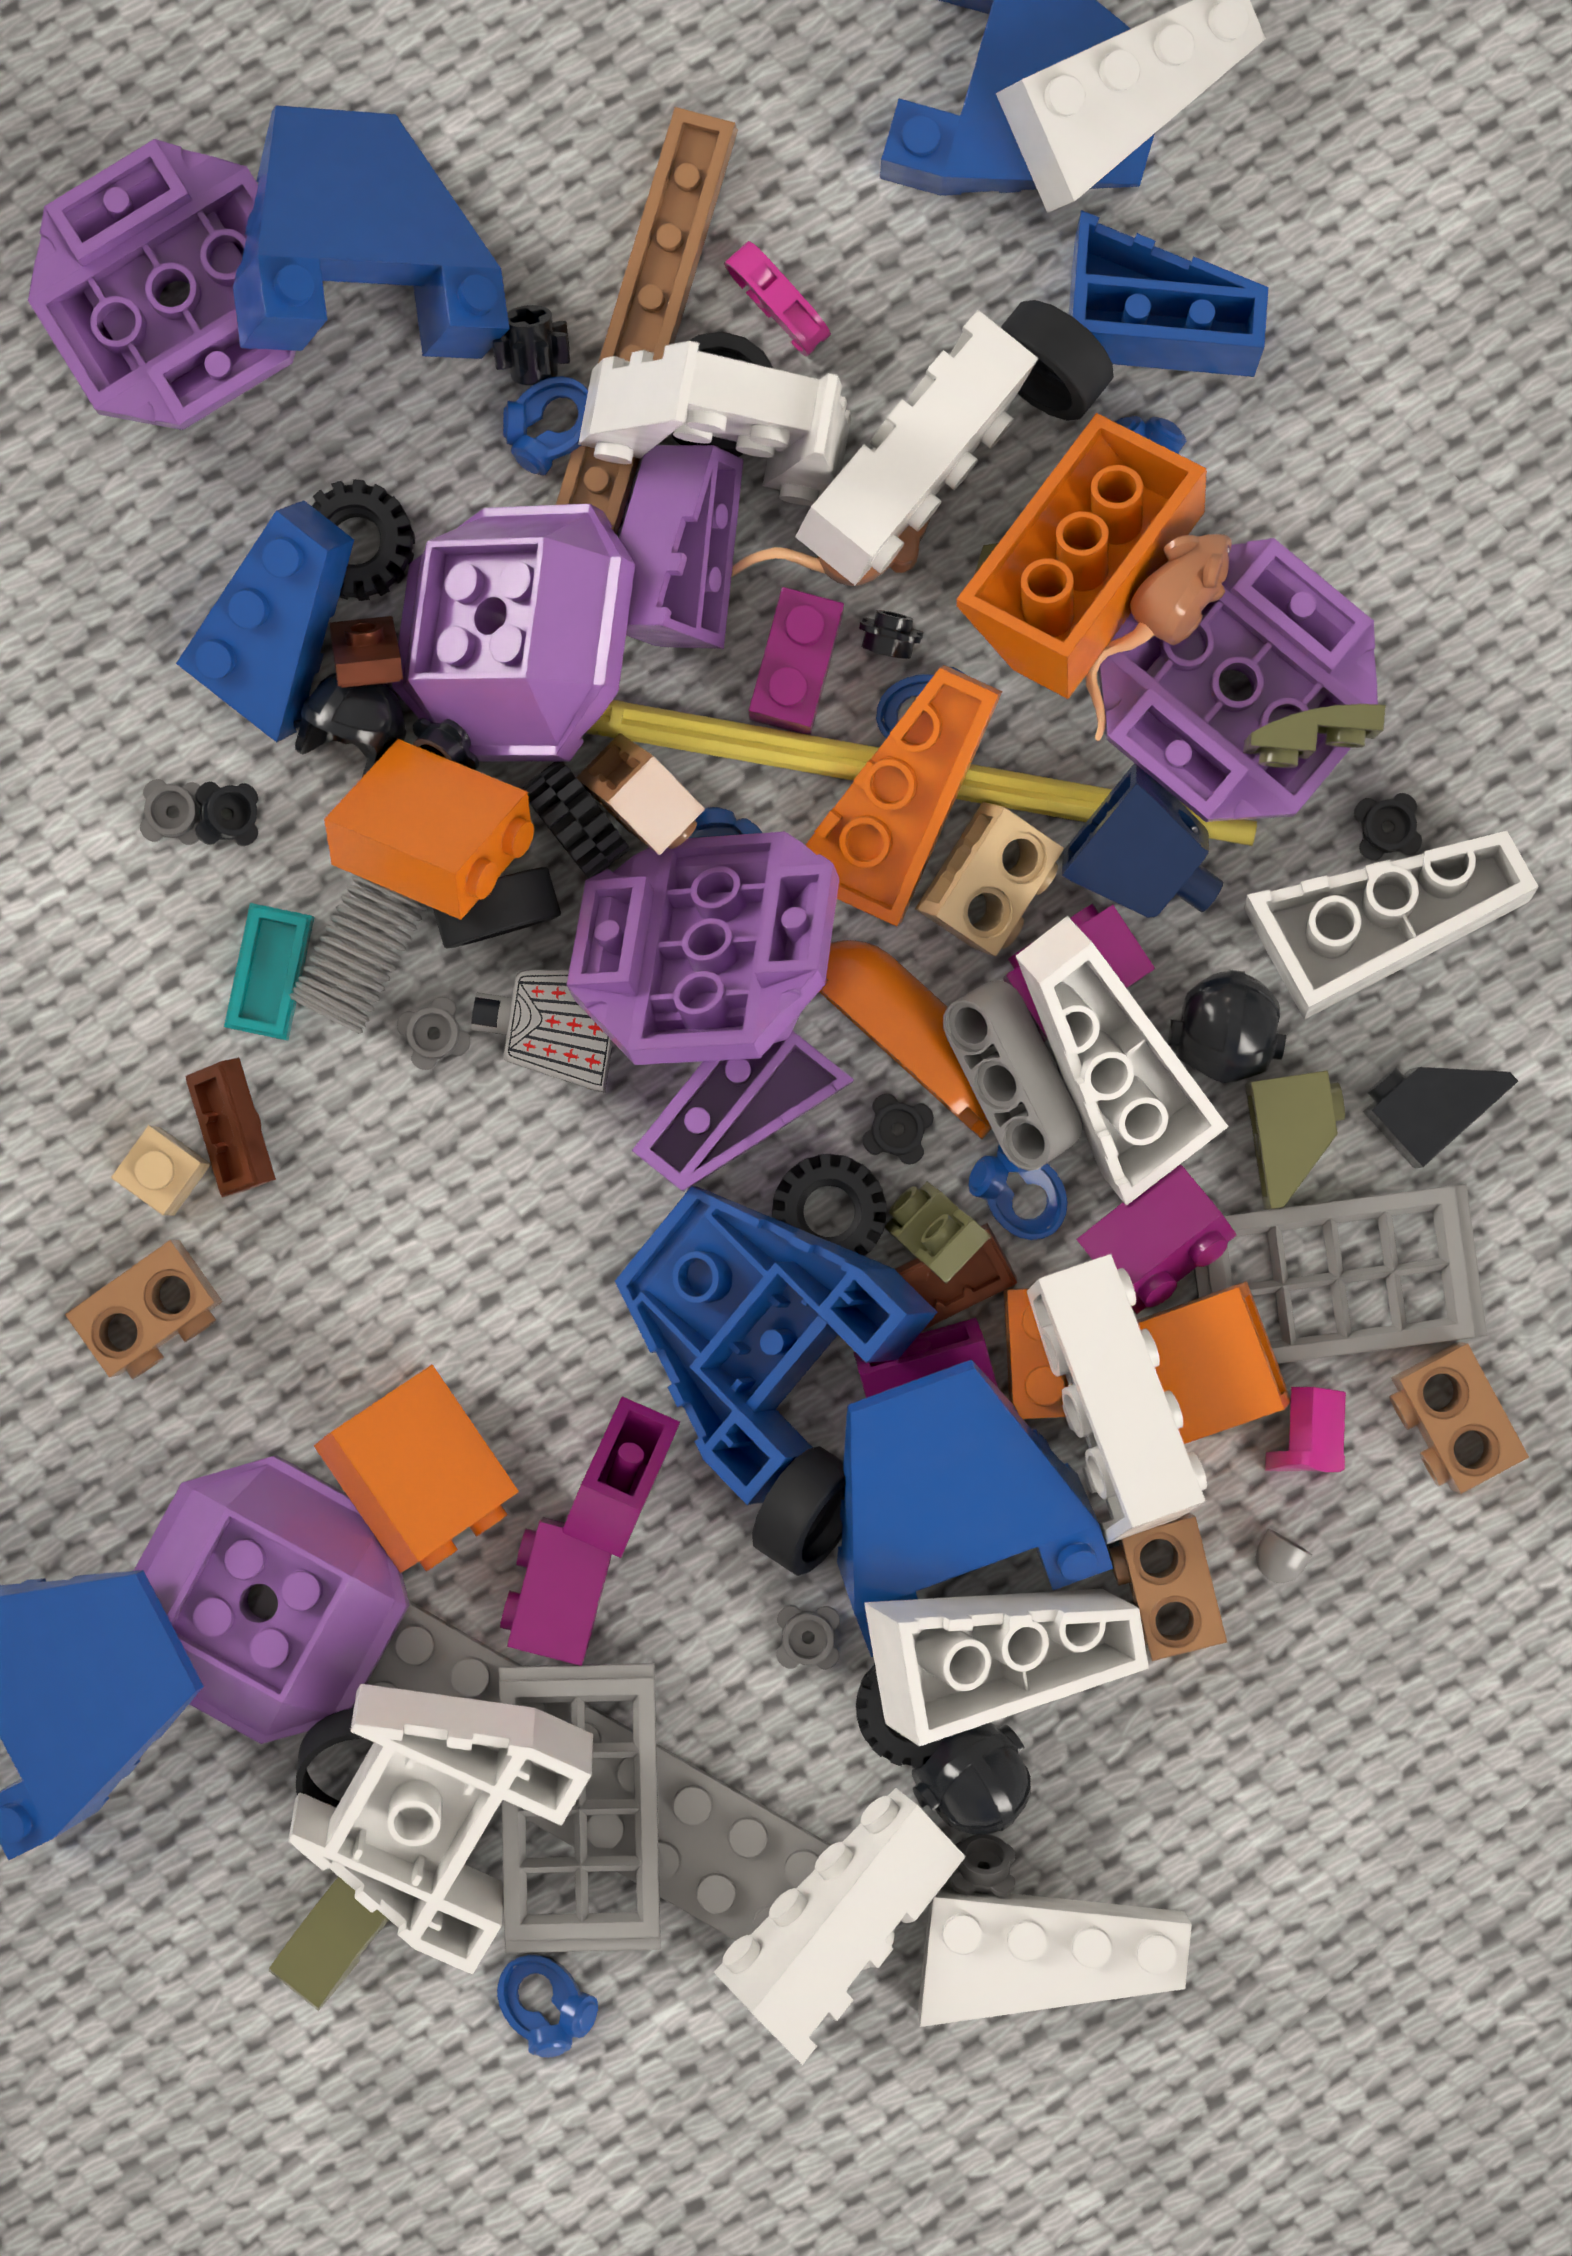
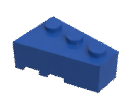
(1162, 307)
(272, 619)

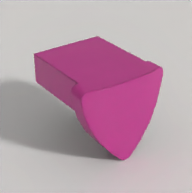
(1314, 1434)

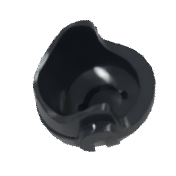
(351, 715)
(1228, 1027)
(975, 1780)

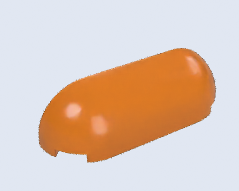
(902, 1021)

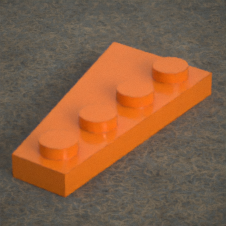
(903, 795)

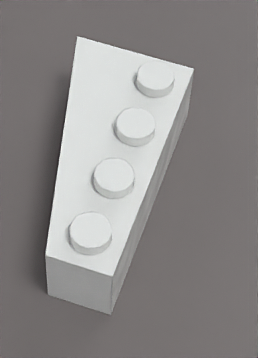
(1111, 98)
(919, 451)
(1385, 916)
(1122, 1075)
(1116, 1398)
(992, 1656)
(839, 1921)
(1043, 1953)

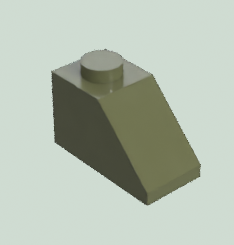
(1291, 1129)

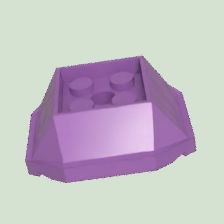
(102, 276)
(517, 629)
(1295, 645)
(705, 946)
(331, 1584)

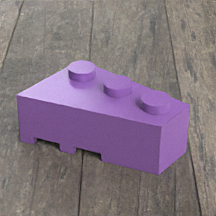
(682, 545)
(735, 1107)

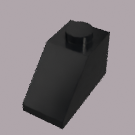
(1432, 1106)

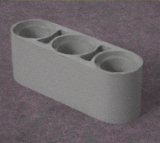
(1012, 1075)

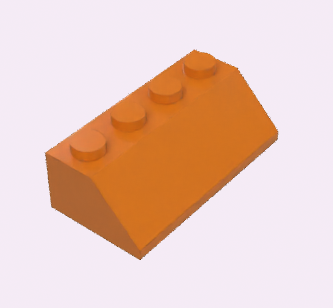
(1081, 551)

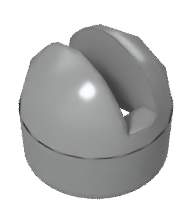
(1280, 1558)

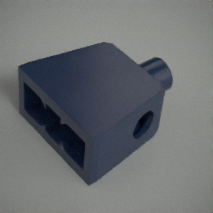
(1142, 849)

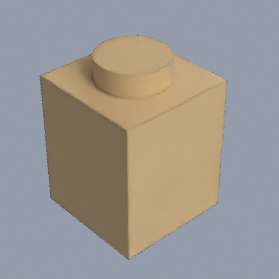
(161, 1170)

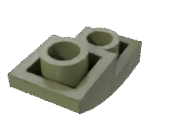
(1296, 735)
(935, 1230)
(327, 1945)

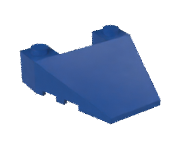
(978, 149)
(360, 205)
(744, 1314)
(951, 1484)
(82, 1695)

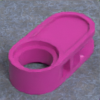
(777, 297)

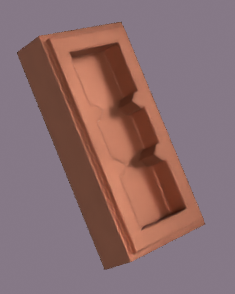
(366, 651)
(230, 1127)
(977, 1280)

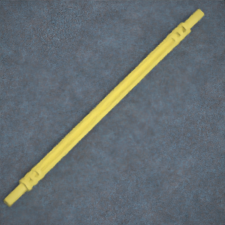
(847, 759)

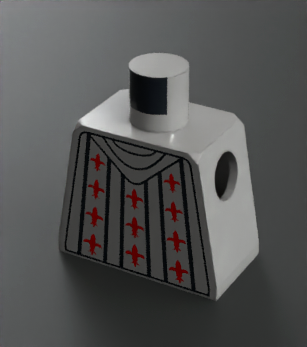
(546, 1029)

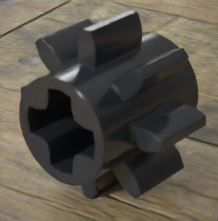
(532, 345)

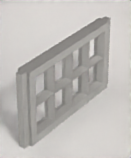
(1455, 1261)
(588, 1930)

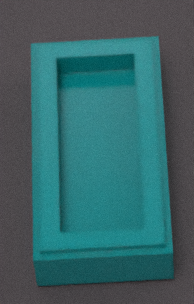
(267, 970)

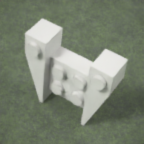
(701, 395)
(427, 1800)

